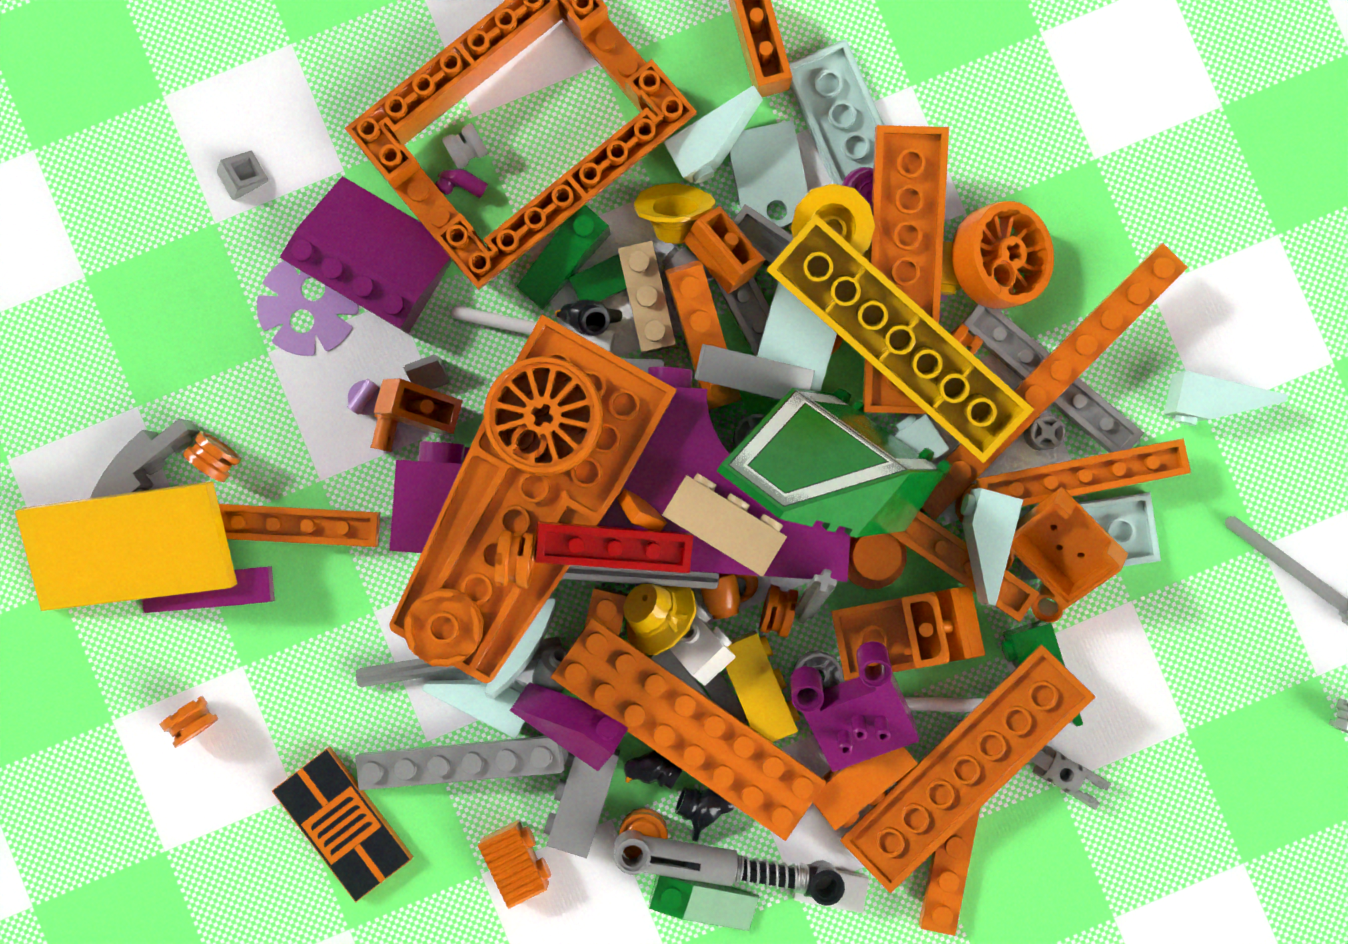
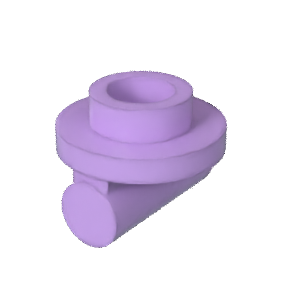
(363, 397)

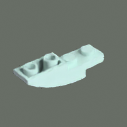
(523, 652)

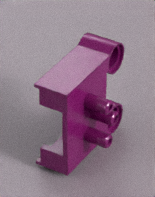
(859, 715)

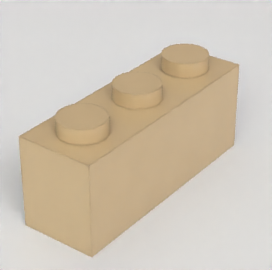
(647, 297)
(725, 523)

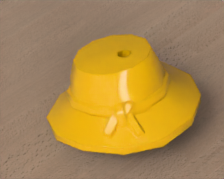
(673, 209)
(842, 210)
(658, 616)

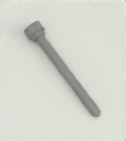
(1289, 565)

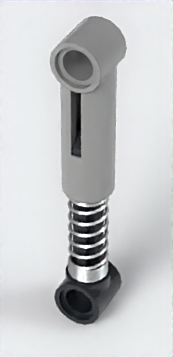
(724, 867)

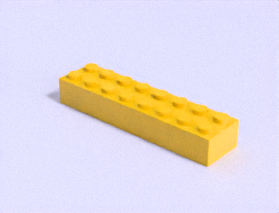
(899, 338)

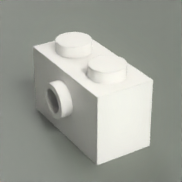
(703, 650)

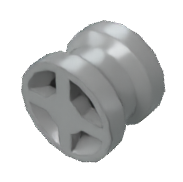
(1051, 429)

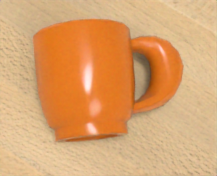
(726, 598)

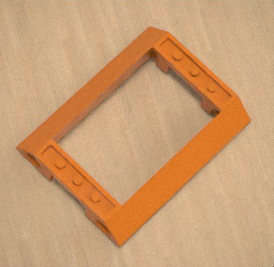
(468, 63)

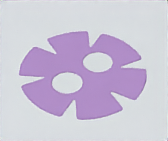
(278, 310)

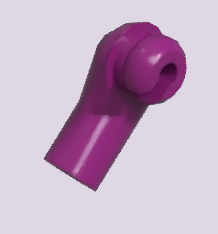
(460, 178)

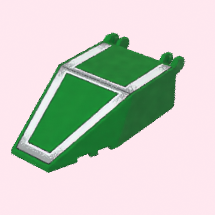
(832, 466)

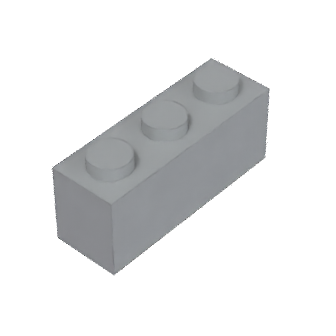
(579, 806)

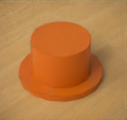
(875, 560)

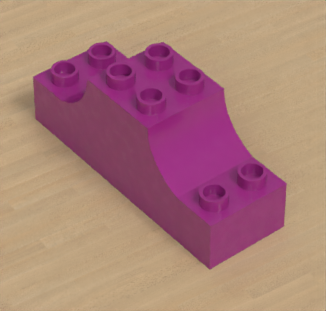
(679, 447)

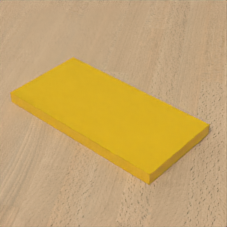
(127, 546)

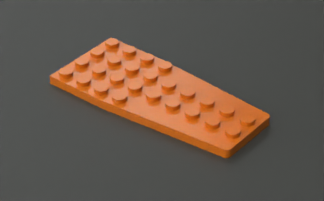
(498, 497)

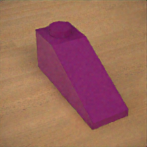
(570, 723)

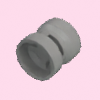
(465, 146)

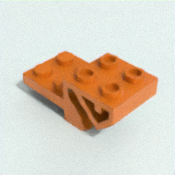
(914, 629)

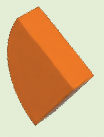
(640, 511)

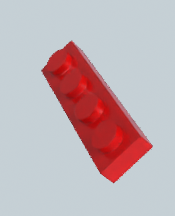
(613, 547)

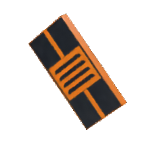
(342, 824)

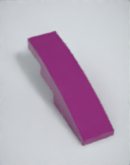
(252, 587)

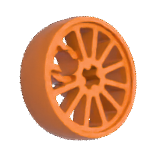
(987, 251)
(513, 454)

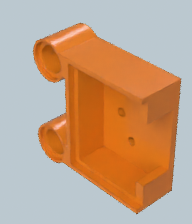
(1064, 552)

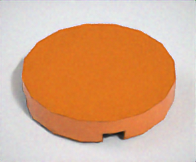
(443, 627)

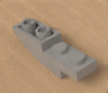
(144, 456)

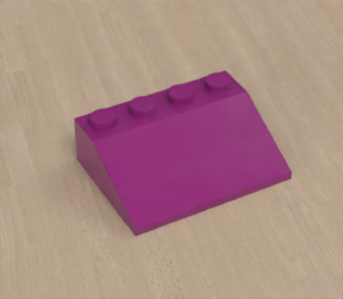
(369, 254)

